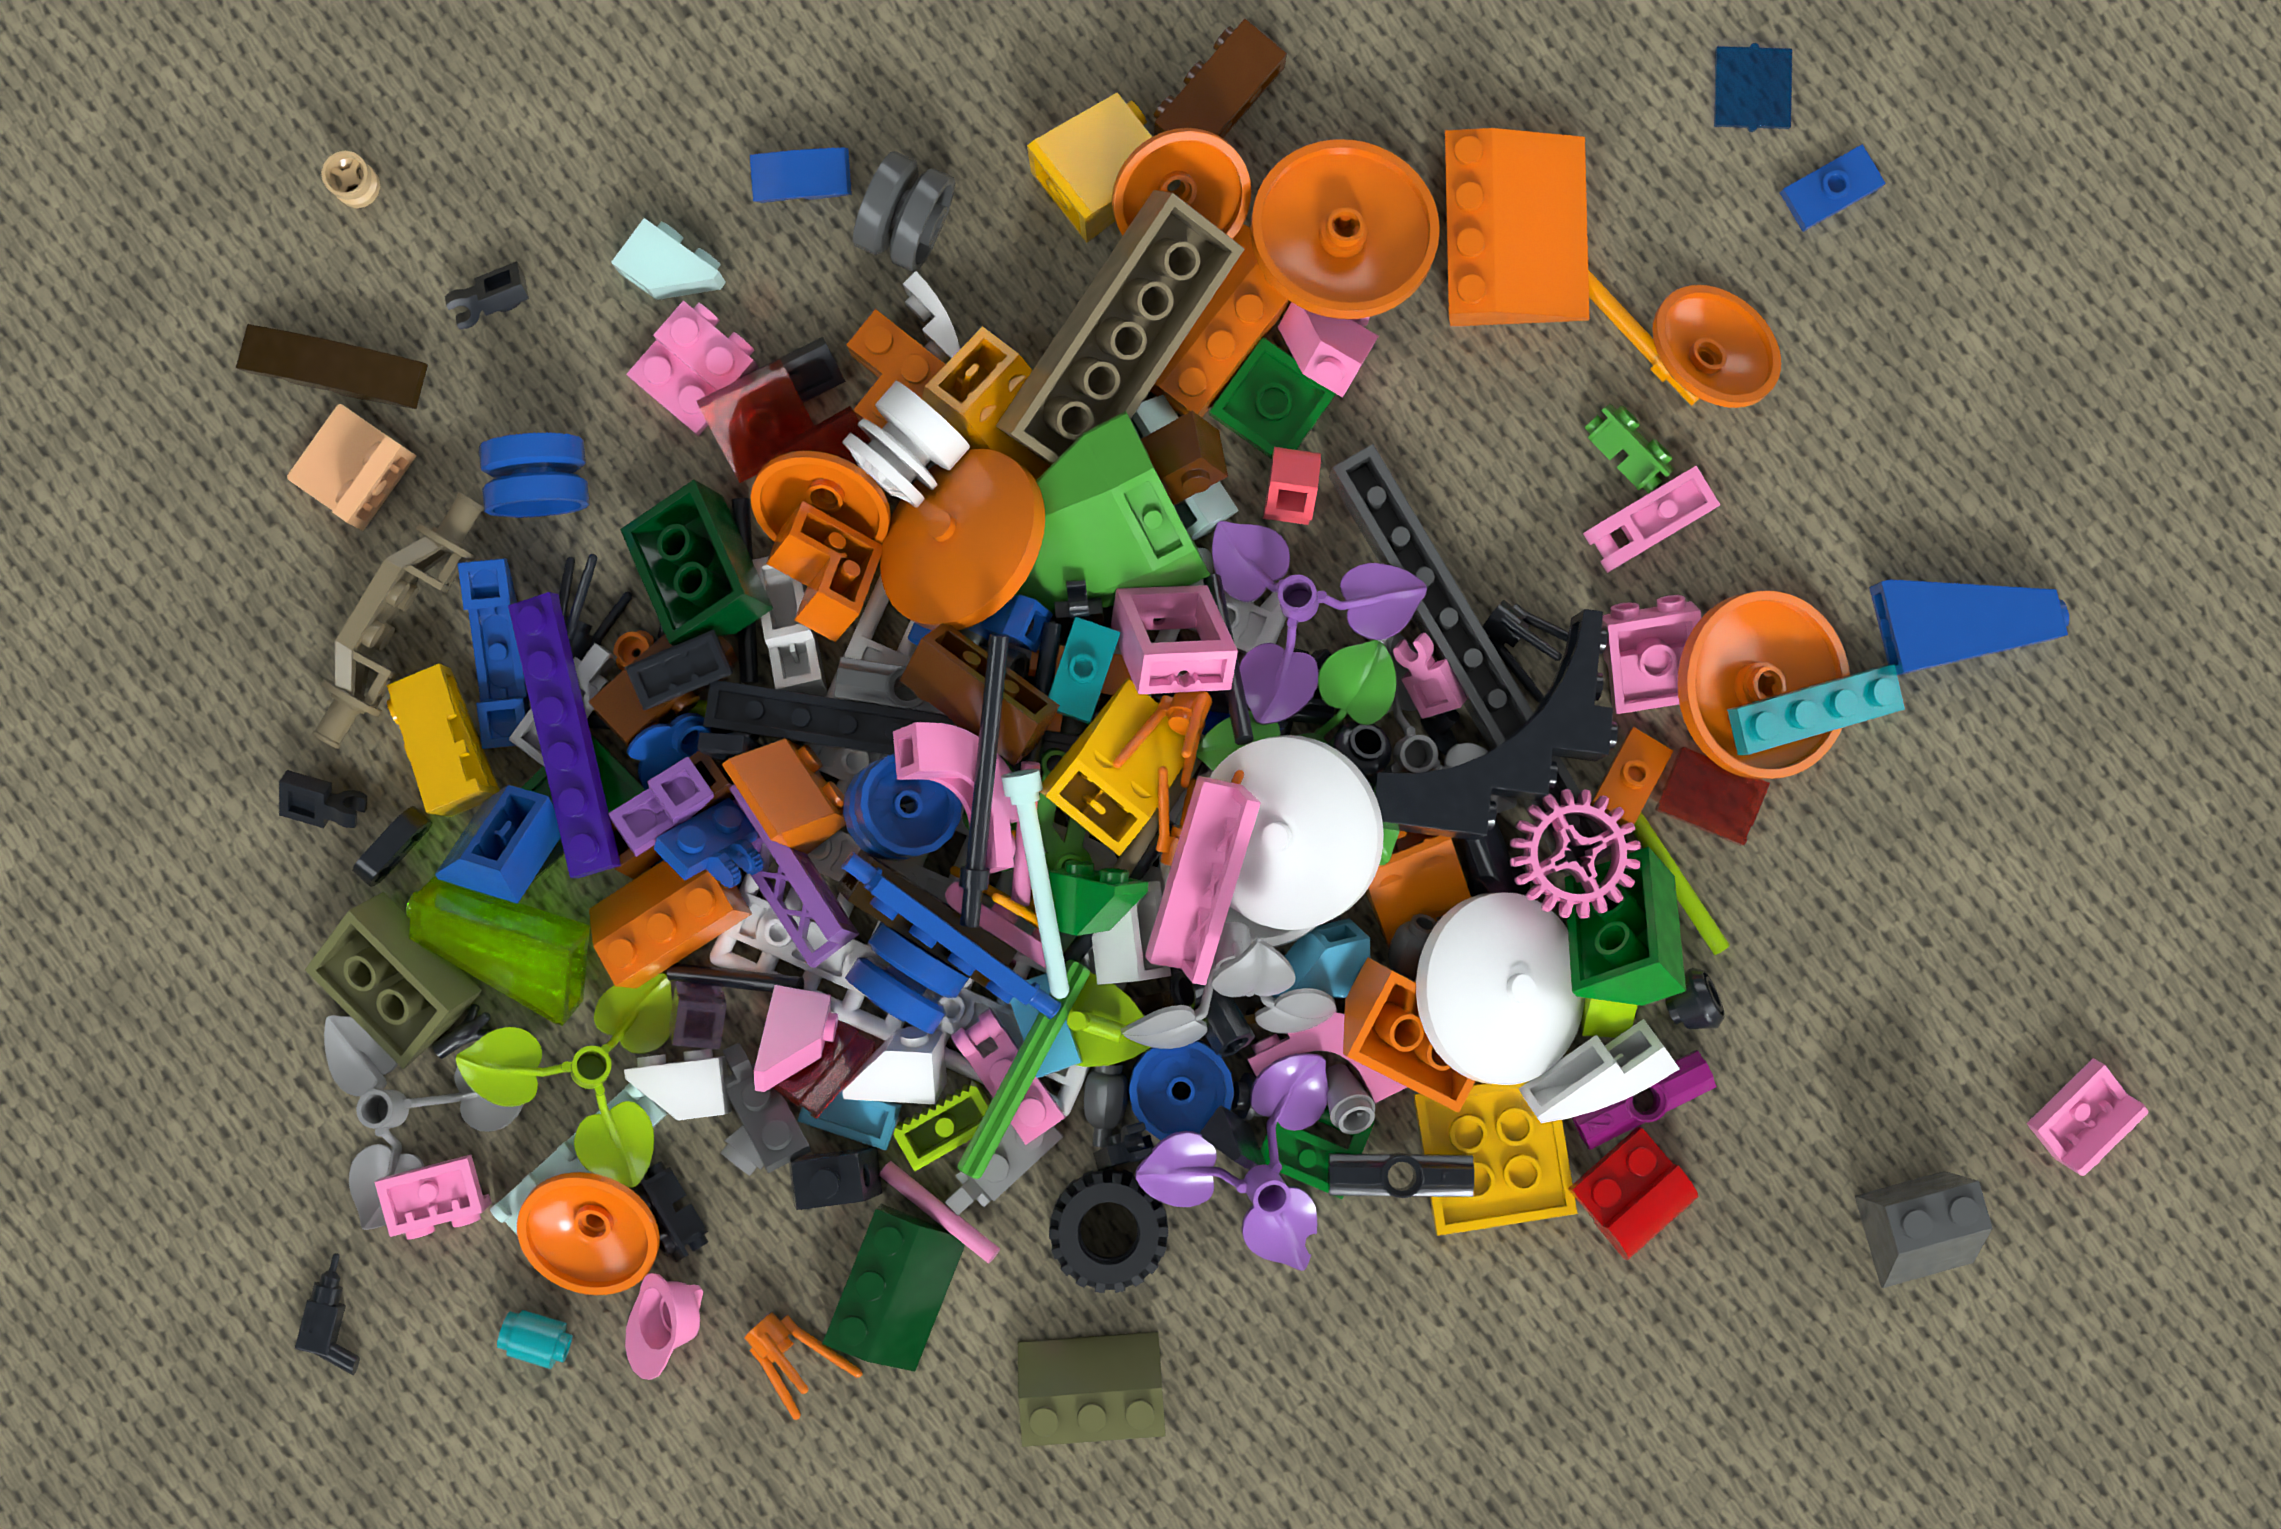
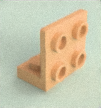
(351, 467)

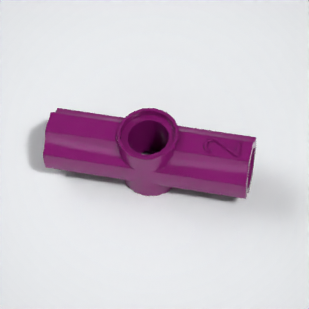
(1678, 1088)

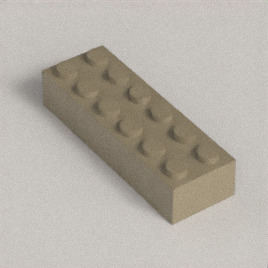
(1123, 327)

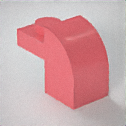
(1292, 486)

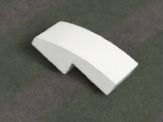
(939, 331)

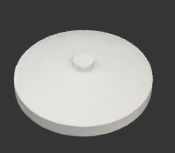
(1312, 836)
(1498, 989)

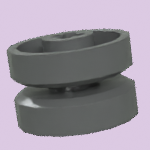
(903, 211)

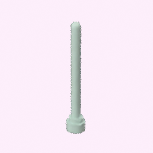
(1023, 790)

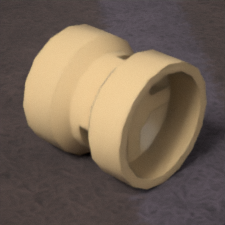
(343, 172)

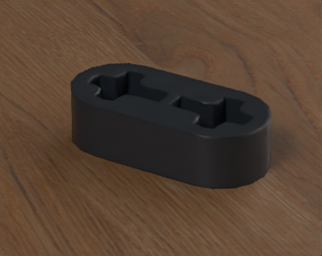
(392, 846)

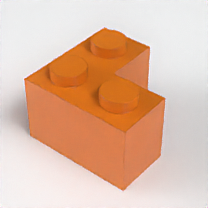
(891, 357)
(833, 565)

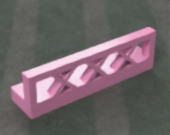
(1203, 877)

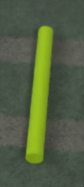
(1684, 891)

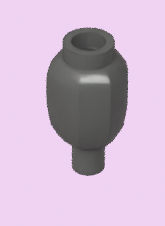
(1408, 945)
(1105, 1100)

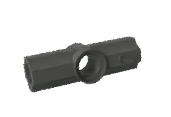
(874, 684)

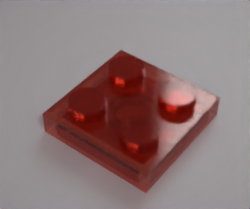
(755, 417)

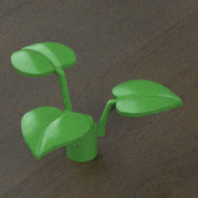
(1355, 681)

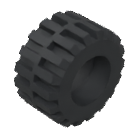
(1100, 1271)

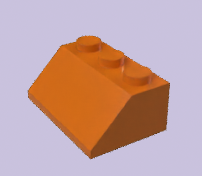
(661, 922)
(1389, 1038)

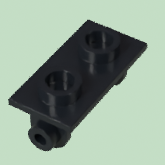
(674, 1227)

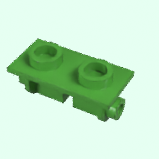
(1644, 457)

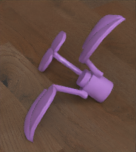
(1284, 681)
(1281, 1215)

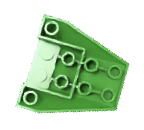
(1109, 522)

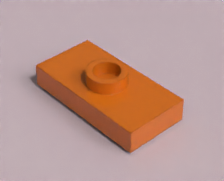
(1633, 775)

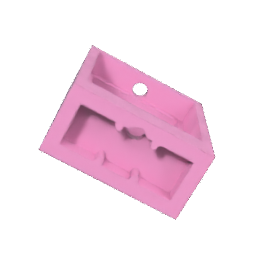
(1157, 665)

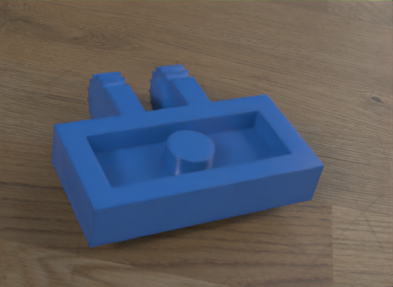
(710, 844)

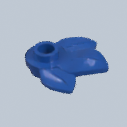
(666, 745)

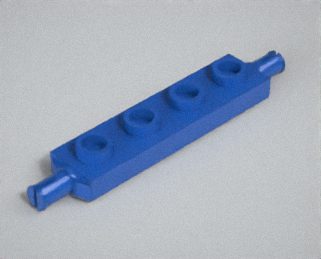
(931, 928)

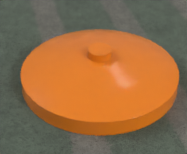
(1344, 229)
(965, 543)
(1747, 653)

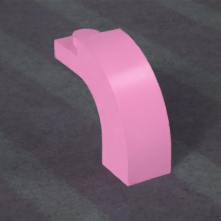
(949, 757)
(1323, 1037)

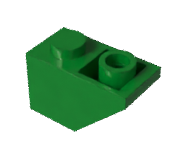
(1092, 899)

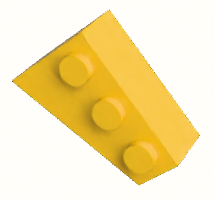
(441, 742)

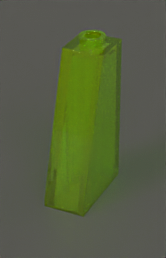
(505, 944)

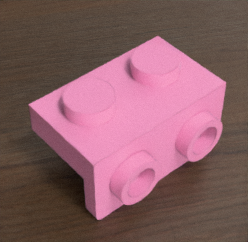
(2086, 1118)

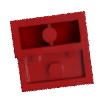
(1633, 1192)

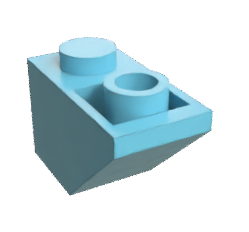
(1329, 958)

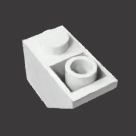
(685, 1087)

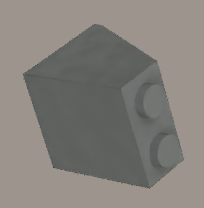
(1924, 1226)

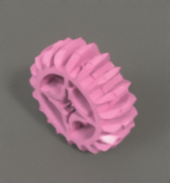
(1584, 873)

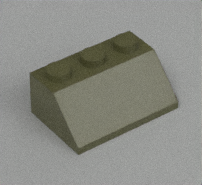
(389, 981)
(1090, 1389)

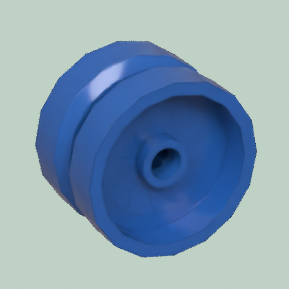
(533, 475)
(881, 826)
(903, 983)
(1158, 1072)

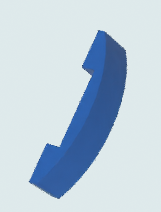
(501, 682)

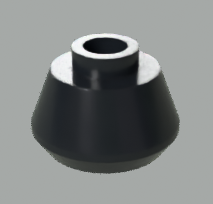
(1700, 1003)

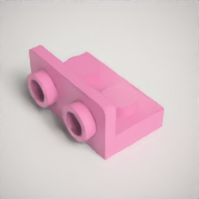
(431, 1196)

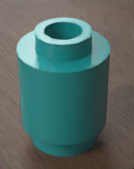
(534, 1338)

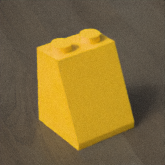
(1082, 160)

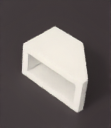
(1122, 950)
(902, 1070)

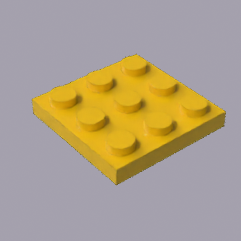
(1517, 1159)

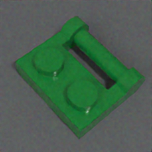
(1306, 1155)

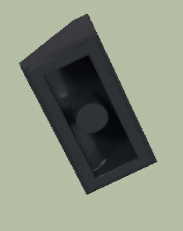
(1233, 1138)

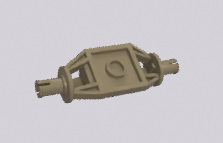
(370, 621)

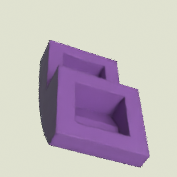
(667, 803)

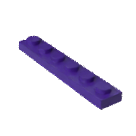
(564, 735)

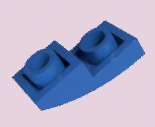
(800, 174)

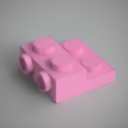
(690, 363)
(1646, 652)

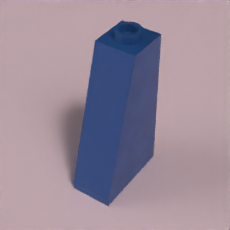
(1954, 622)

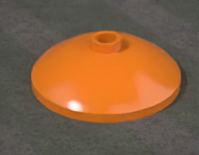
(1209, 171)
(1716, 346)
(824, 483)
(583, 1250)

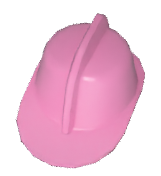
(660, 1322)

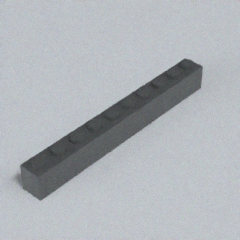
(1448, 620)

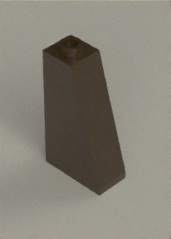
(855, 893)

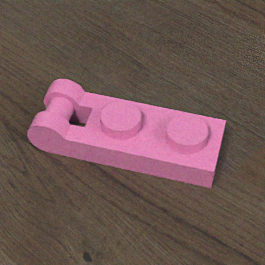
(1653, 518)
(1002, 924)
(1038, 1108)

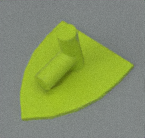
(1098, 1021)

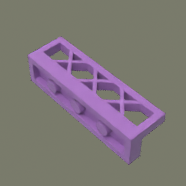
(811, 888)

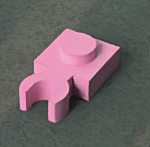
(1428, 682)

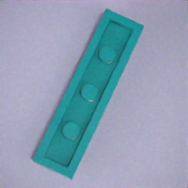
(1815, 709)

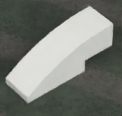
(791, 645)
(1599, 1075)

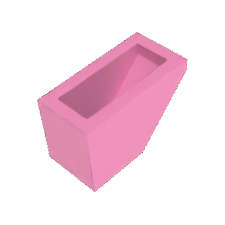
(1326, 347)
(793, 1034)

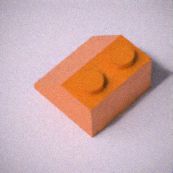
(788, 794)

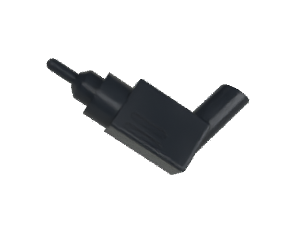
(323, 1322)

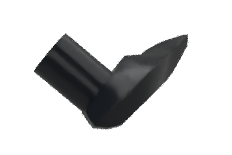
(1439, 729)

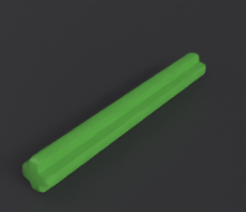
(1020, 1078)

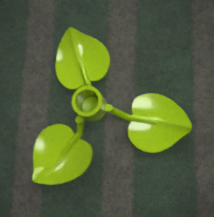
(609, 1144)

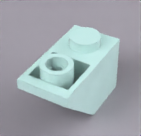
(665, 267)

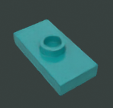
(1083, 669)

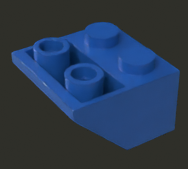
(503, 844)

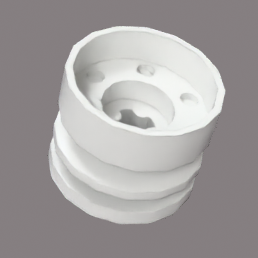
(906, 444)

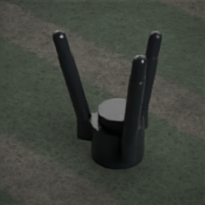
(1508, 626)
(579, 631)

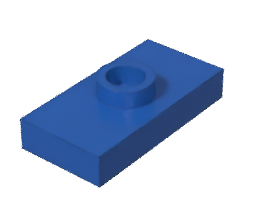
(1832, 188)

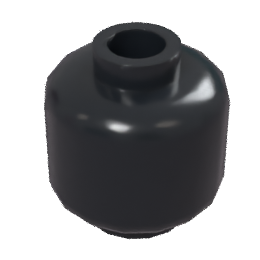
(1363, 745)

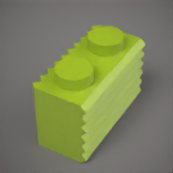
(942, 1126)

